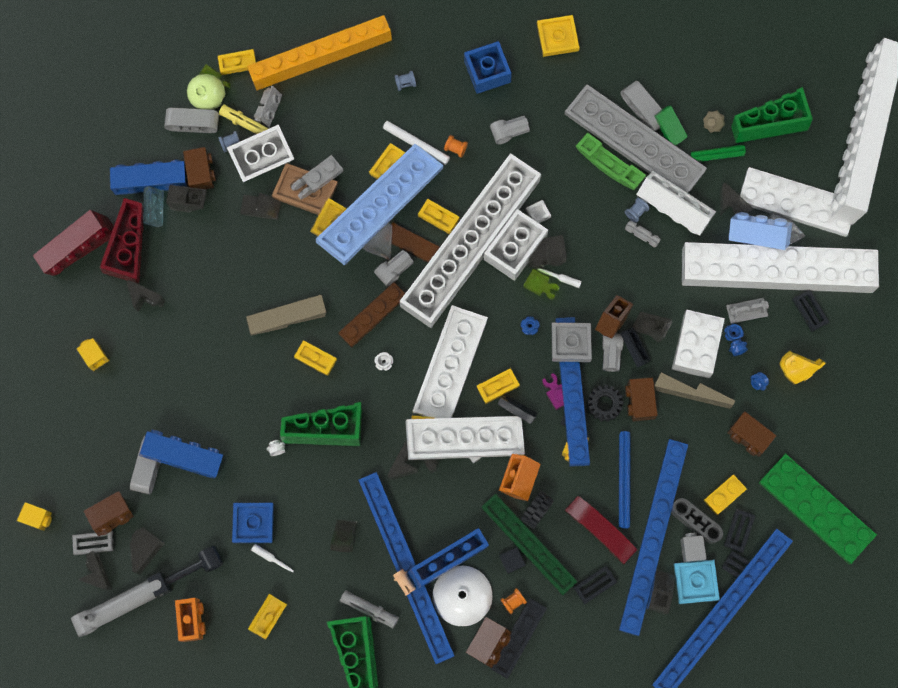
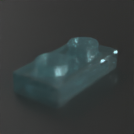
(153, 206)

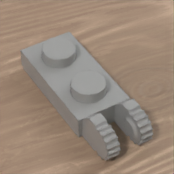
(318, 177)

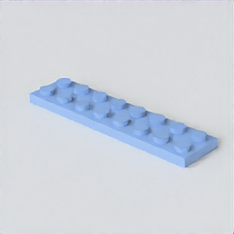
(379, 204)

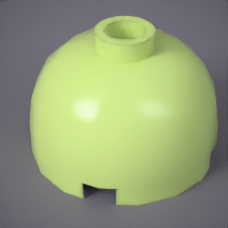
(205, 92)

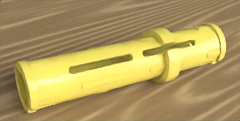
(239, 119)

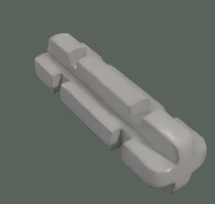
(642, 233)

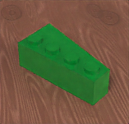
(774, 118)
(324, 427)
(356, 650)

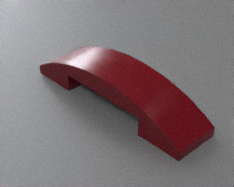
(601, 529)

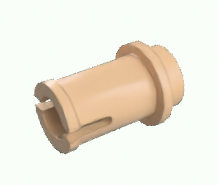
(404, 582)

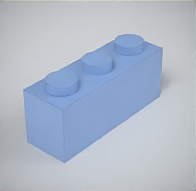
(760, 231)

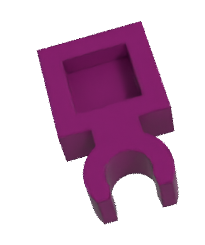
(555, 392)

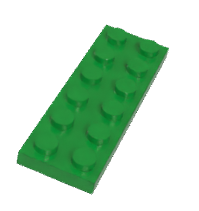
(817, 509)

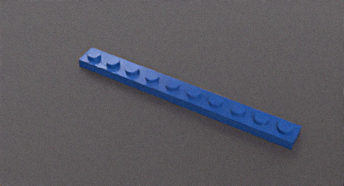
(653, 538)
(403, 559)
(723, 611)

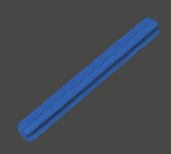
(624, 480)

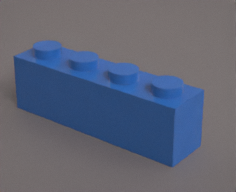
(158, 175)
(180, 454)
(448, 558)

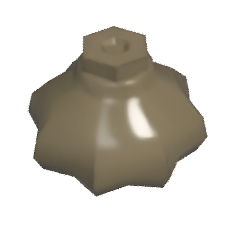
(714, 121)

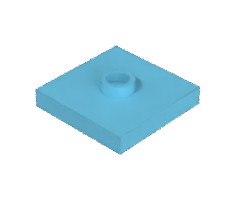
(696, 582)

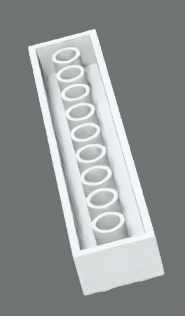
(867, 133)
(469, 241)
(780, 269)

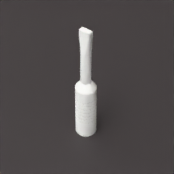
(563, 278)
(268, 556)

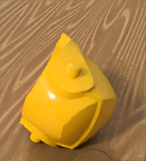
(799, 368)

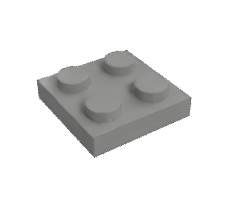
(571, 342)

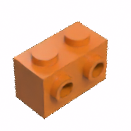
(519, 477)
(189, 619)

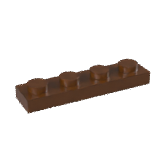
(372, 315)

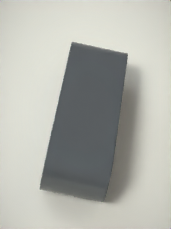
(689, 522)

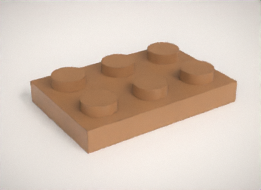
(313, 202)

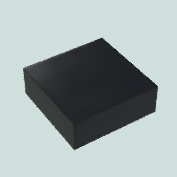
(512, 560)

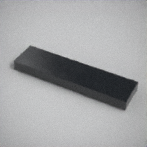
(519, 638)

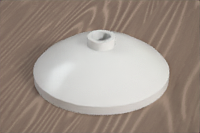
(467, 610)

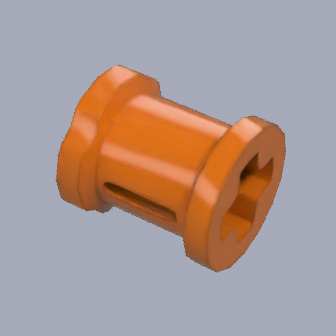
(455, 146)
(513, 601)

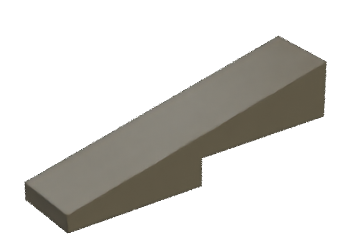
(286, 315)
(702, 393)

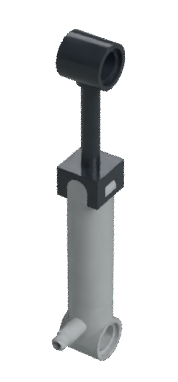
(154, 587)

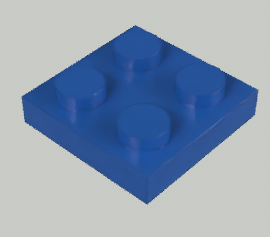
(252, 523)

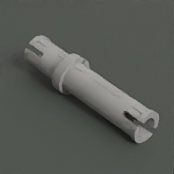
(369, 609)

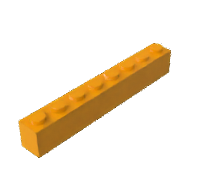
(320, 52)

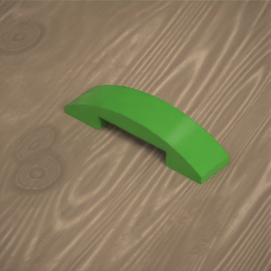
(609, 163)

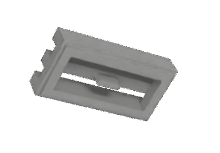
(109, 541)

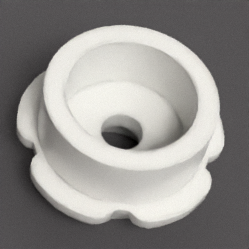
(383, 356)
(276, 448)

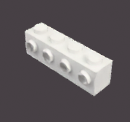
(675, 203)

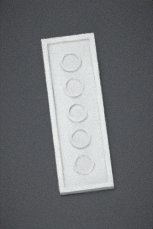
(791, 200)
(450, 364)
(464, 437)

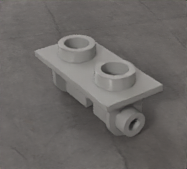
(270, 100)
(747, 310)

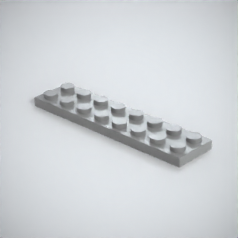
(634, 139)

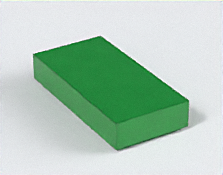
(670, 125)

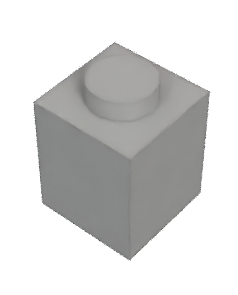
(693, 548)

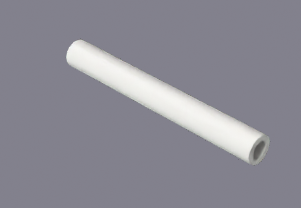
(410, 139)

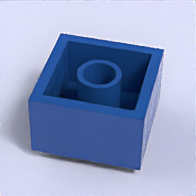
(487, 67)

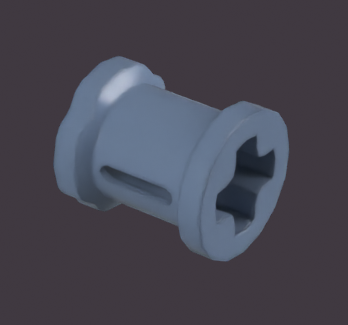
(405, 80)
(229, 140)
(637, 210)

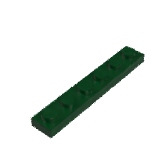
(529, 544)

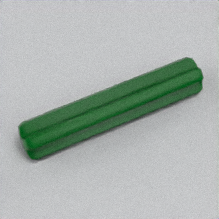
(718, 153)

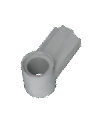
(505, 130)
(389, 271)
(612, 352)

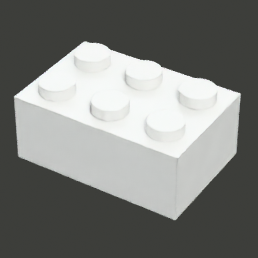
(260, 153)
(515, 244)
(698, 344)

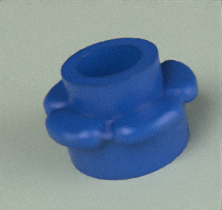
(733, 328)
(530, 330)
(738, 347)
(759, 381)

